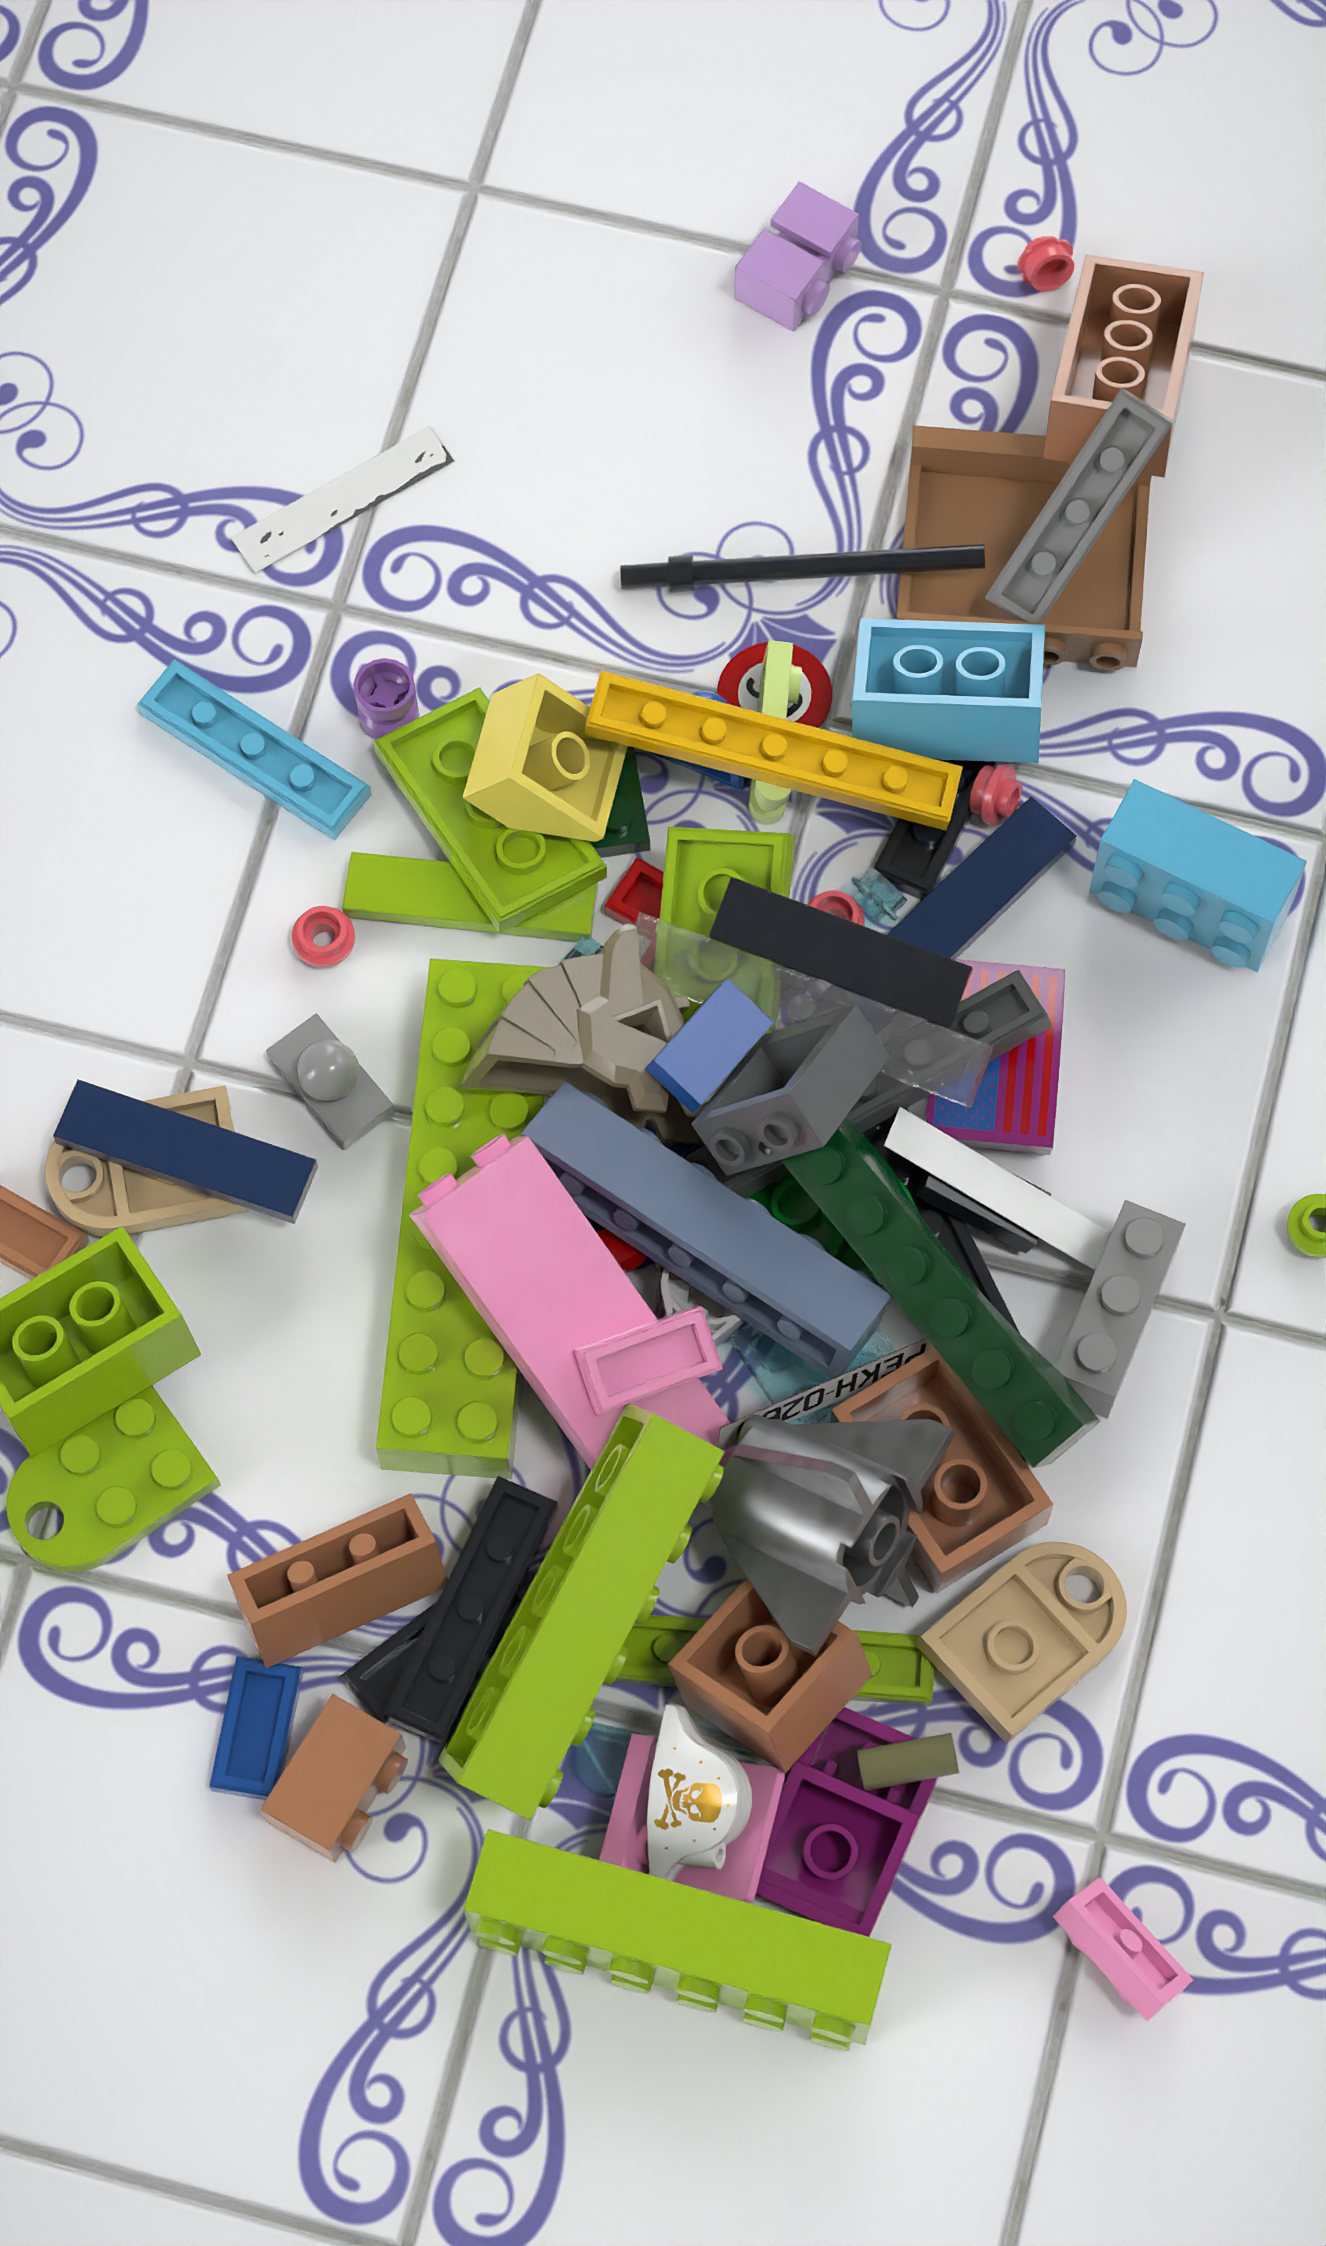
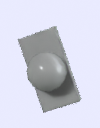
(330, 1081)

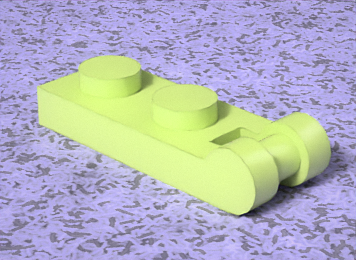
(778, 687)

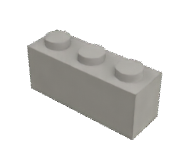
(1119, 1304)

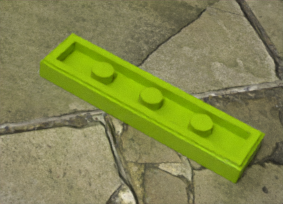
(437, 897)

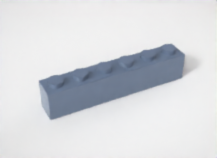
(707, 1232)

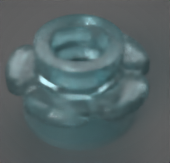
(877, 896)

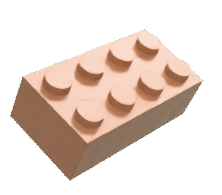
(1127, 331)

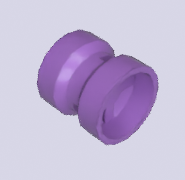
(389, 686)

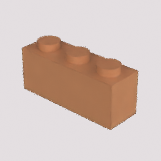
(338, 1580)

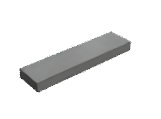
(1079, 508)

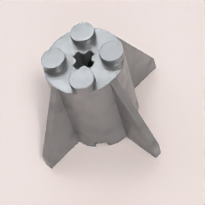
(825, 1514)

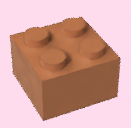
(761, 1686)

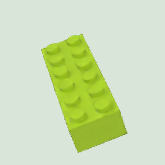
(581, 1611)
(676, 1939)

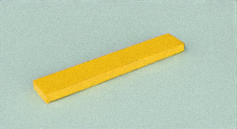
(773, 750)

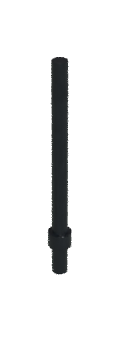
(683, 573)

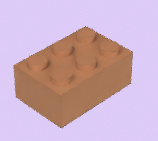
(980, 1490)

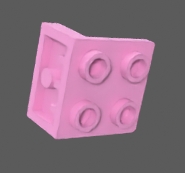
(627, 1829)

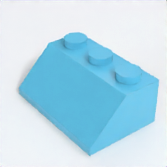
(950, 688)

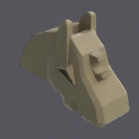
(595, 1028)

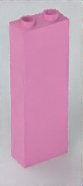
(546, 1287)

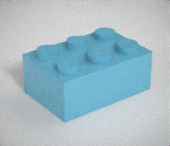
(1195, 876)

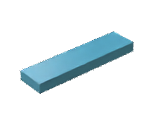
(254, 749)

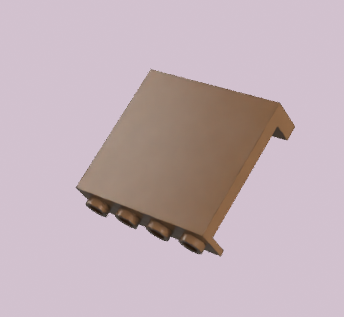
(990, 492)

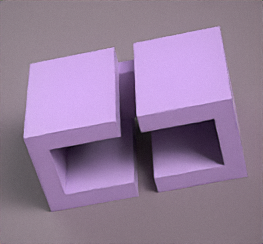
(792, 271)

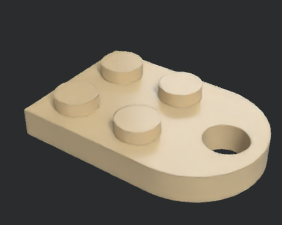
(132, 1197)
(1024, 1637)

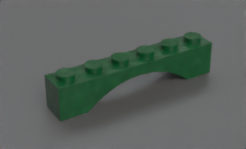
(982, 1348)

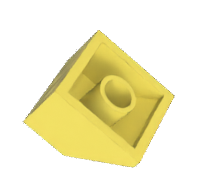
(540, 767)

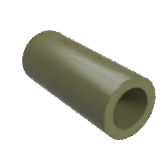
(908, 1761)

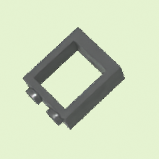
(791, 1090)

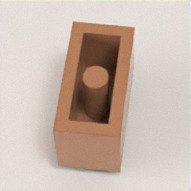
(336, 1779)

